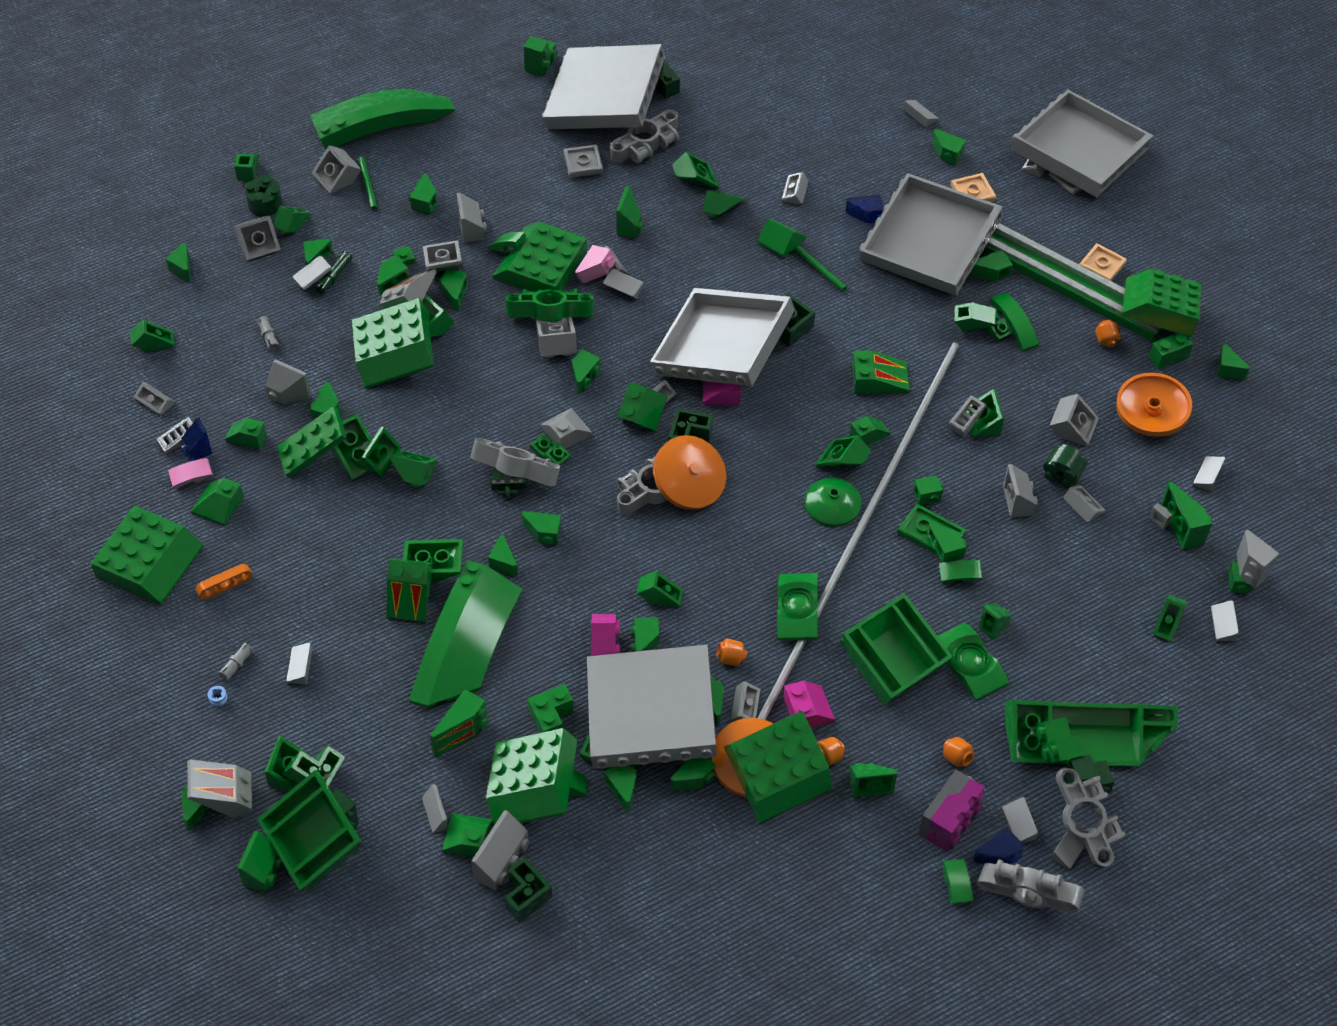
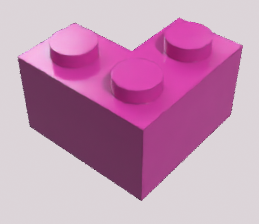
(604, 633)

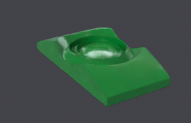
(797, 606)
(973, 663)

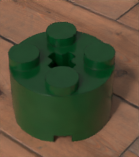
(263, 196)
(1065, 465)

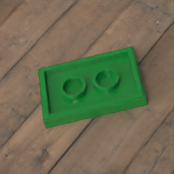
(917, 523)

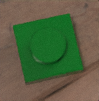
(405, 255)

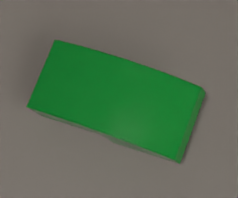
(507, 240)
(1001, 329)
(547, 449)
(960, 570)
(958, 881)

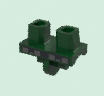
(506, 486)

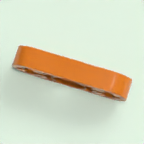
(232, 578)

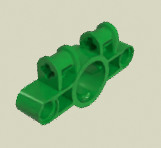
(550, 304)

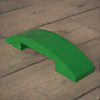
(1017, 319)

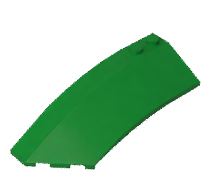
(376, 113)
(465, 635)
(1106, 731)

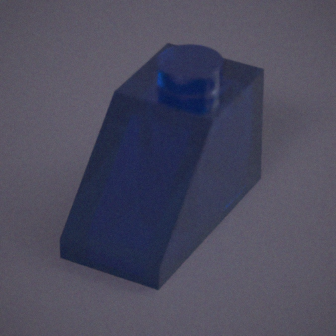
(865, 208)
(196, 441)
(1003, 847)

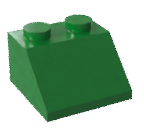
(642, 406)
(259, 864)

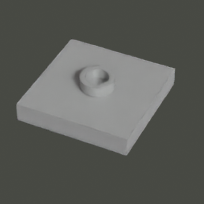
(583, 161)

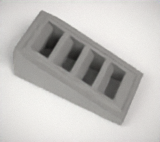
(180, 428)
(963, 431)

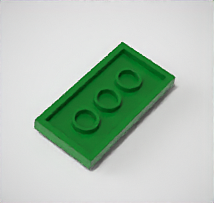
(311, 442)

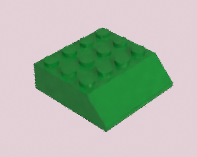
(543, 259)
(1163, 301)
(392, 343)
(146, 555)
(895, 649)
(780, 766)
(532, 776)
(310, 832)

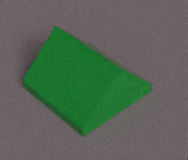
(780, 237)
(991, 419)
(377, 454)
(279, 760)

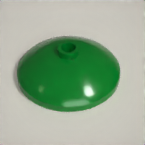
(829, 508)

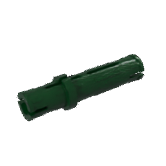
(330, 278)

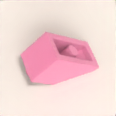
(595, 264)

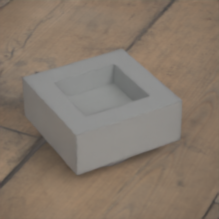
(1160, 516)

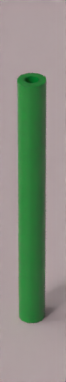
(366, 178)
(820, 268)

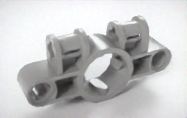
(661, 127)
(515, 461)
(634, 492)
(1105, 831)
(1030, 886)

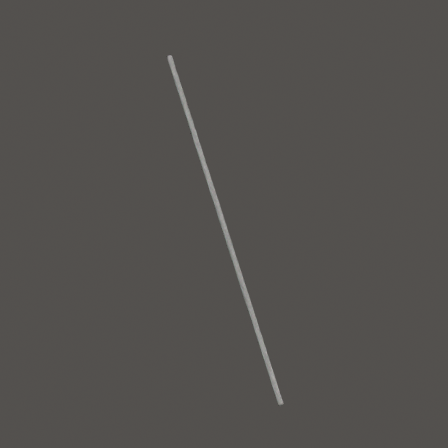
(861, 526)

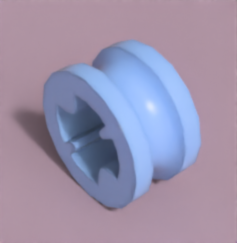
(217, 690)

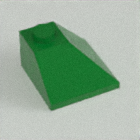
(694, 171)
(719, 203)
(628, 215)
(438, 319)
(844, 452)
(413, 467)
(219, 501)
(871, 779)
(466, 834)

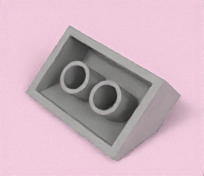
(500, 851)

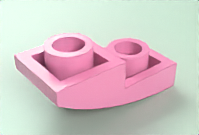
(191, 471)

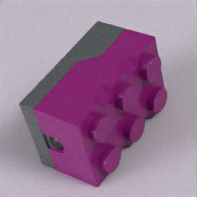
(952, 811)

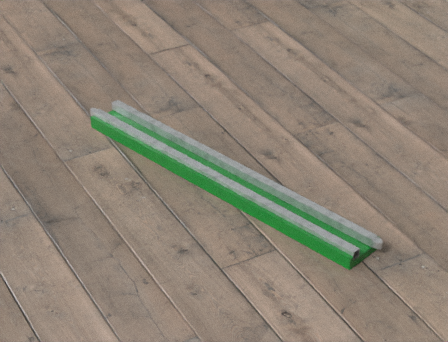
(1066, 278)

